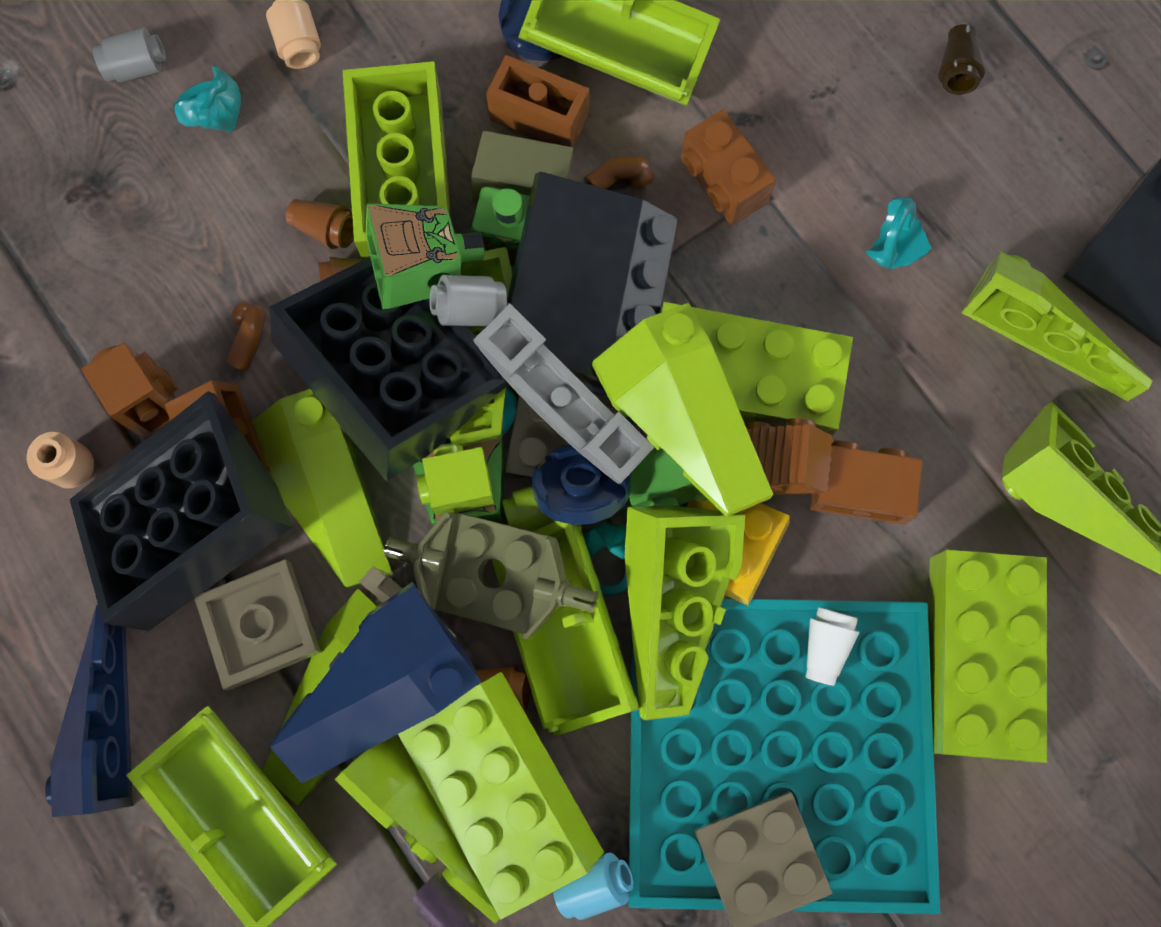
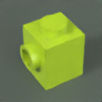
(455, 480)

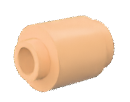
(294, 33)
(60, 460)

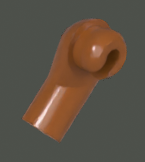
(619, 168)
(248, 336)

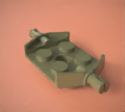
(452, 576)

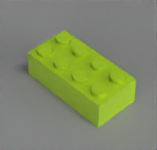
(394, 140)
(779, 368)
(988, 655)
(502, 797)

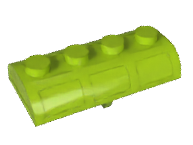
(637, 41)
(575, 656)
(232, 820)

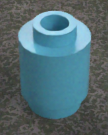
(598, 891)

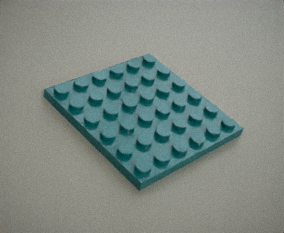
(761, 728)

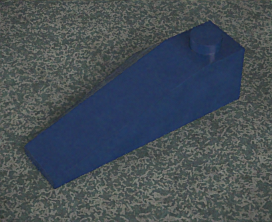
(383, 683)
(95, 732)

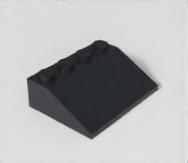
(1124, 259)
(588, 268)
(383, 373)
(176, 516)

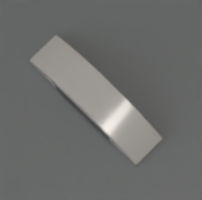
(560, 396)

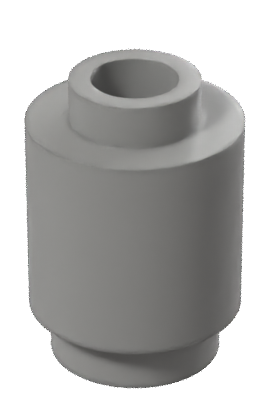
(129, 55)
(467, 300)

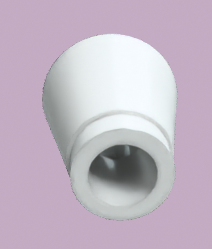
(829, 645)

